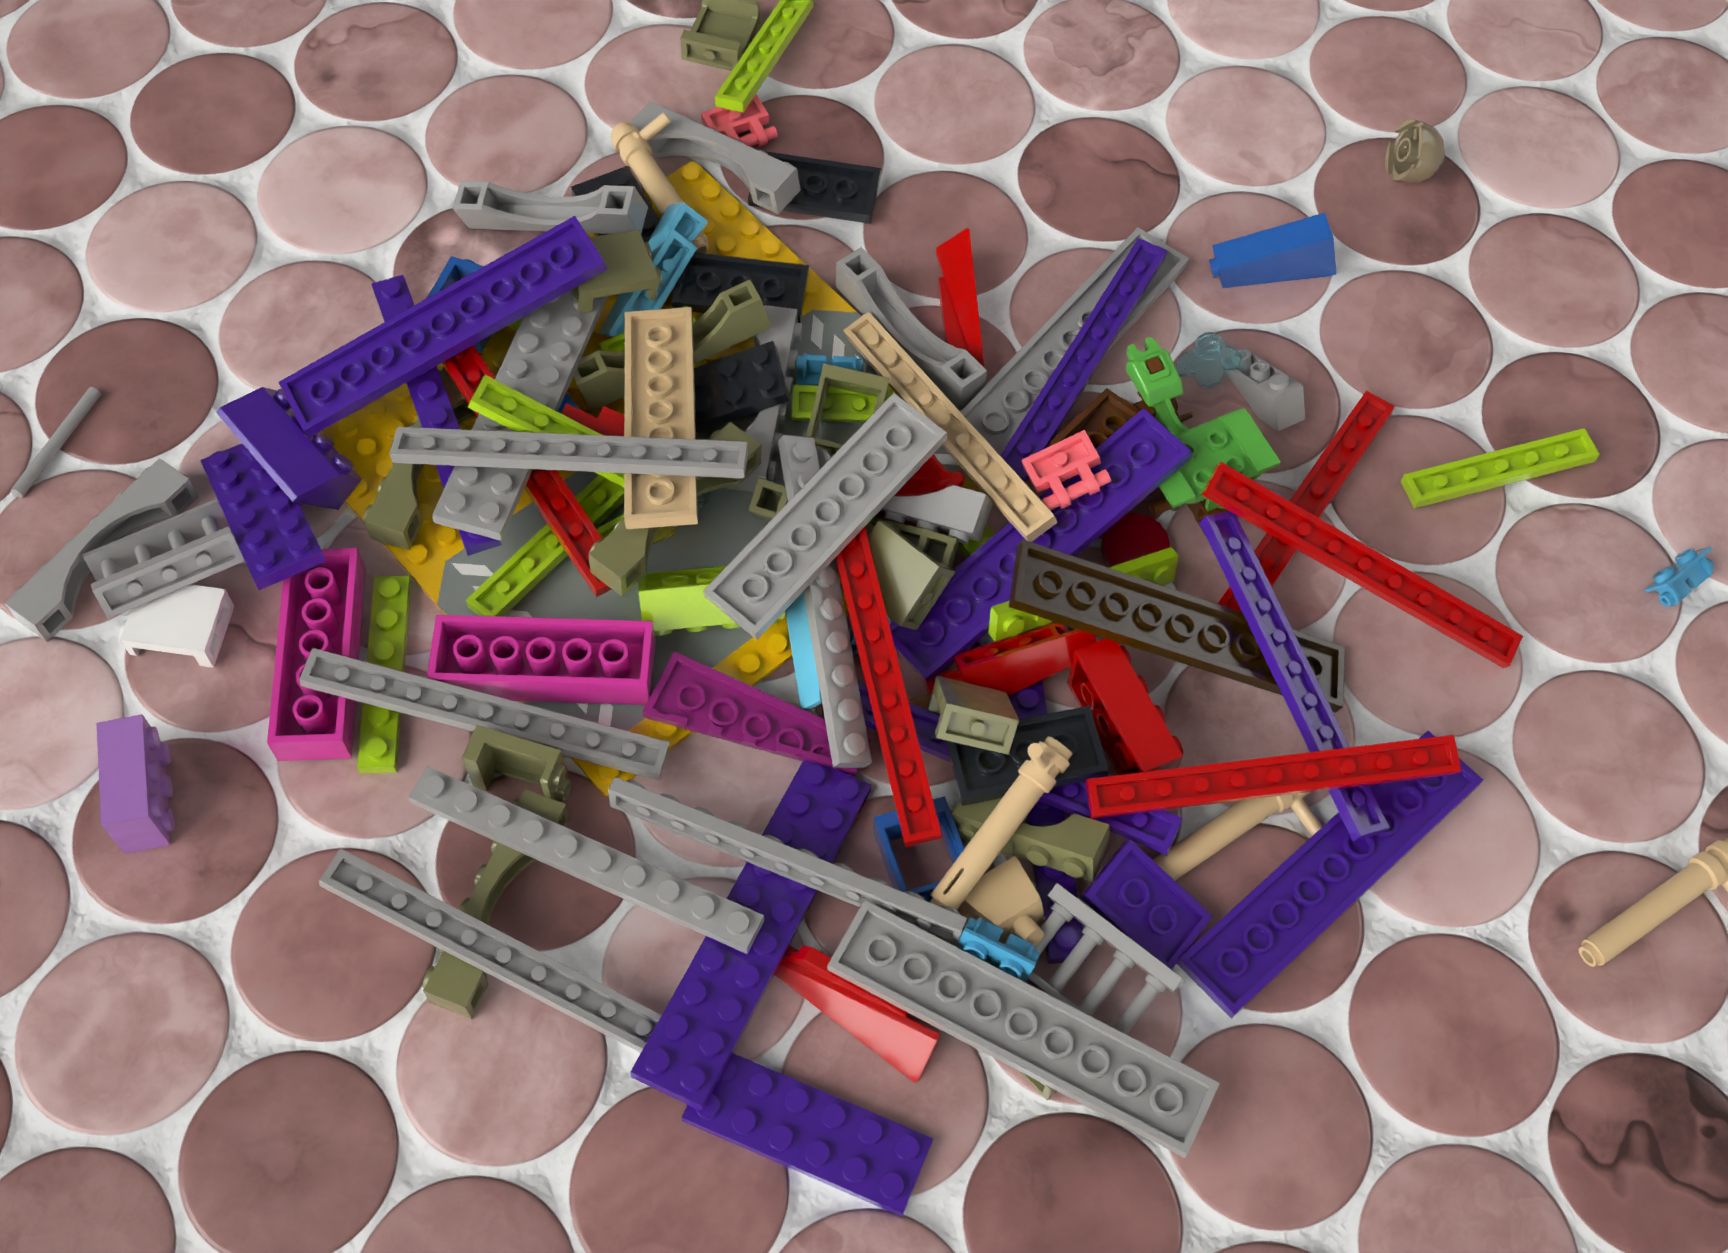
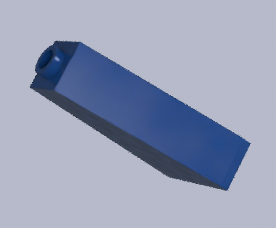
(1277, 254)

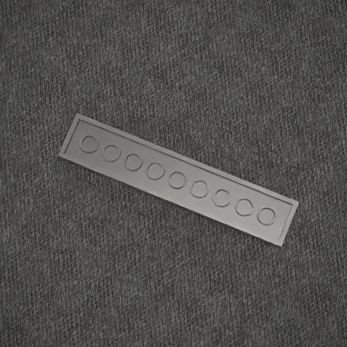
(542, 368)
(1012, 391)
(1025, 1028)

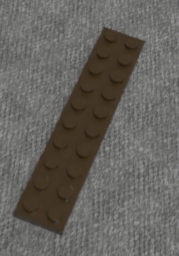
(1158, 620)

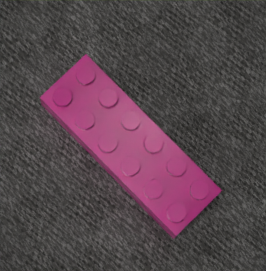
(324, 613)
(545, 658)

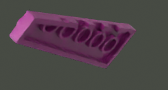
(728, 709)

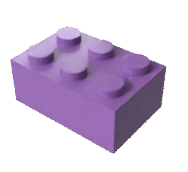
(134, 784)

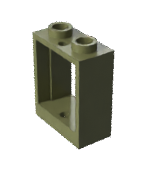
(847, 380)

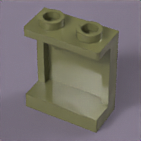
(721, 33)
(628, 269)
(906, 576)
(973, 715)
(518, 758)

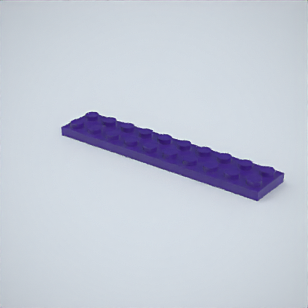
(441, 326)
(1137, 461)
(1315, 889)
(725, 984)

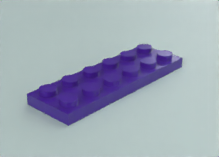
(262, 517)
(814, 1133)

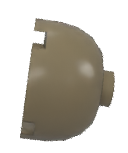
(1415, 152)

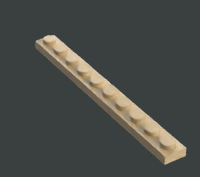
(963, 441)

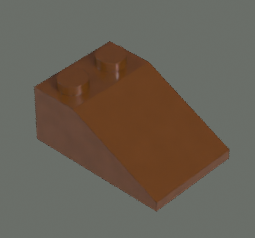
(1099, 418)

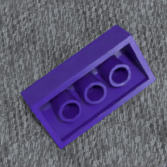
(302, 466)

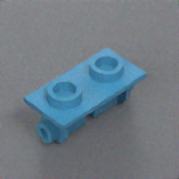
(810, 367)
(1689, 566)
(1014, 957)

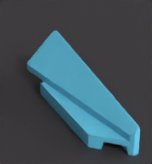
(671, 253)
(803, 654)

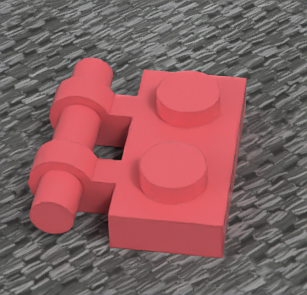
(734, 122)
(1062, 461)

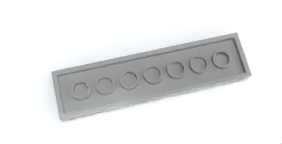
(825, 516)

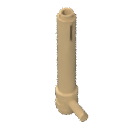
(638, 156)
(1035, 778)
(1230, 826)
(1704, 872)

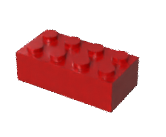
(1124, 715)

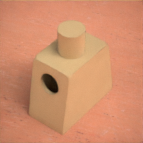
(1007, 901)

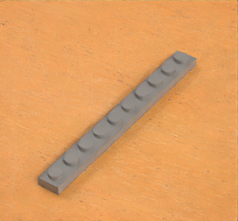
(570, 452)
(829, 630)
(469, 708)
(587, 859)
(781, 859)
(489, 950)

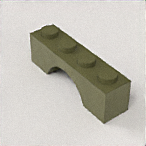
(1070, 846)

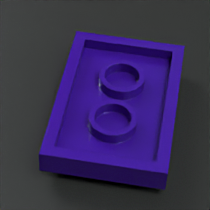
(1146, 904)

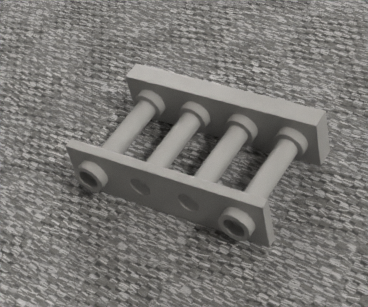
(162, 558)
(1126, 956)

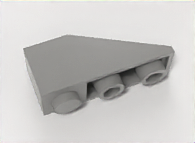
(1268, 391)

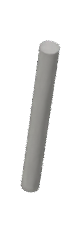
(55, 442)

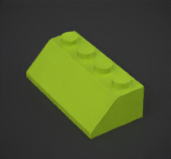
(677, 600)

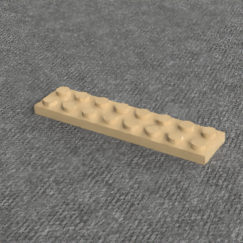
(659, 406)

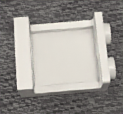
(180, 622)

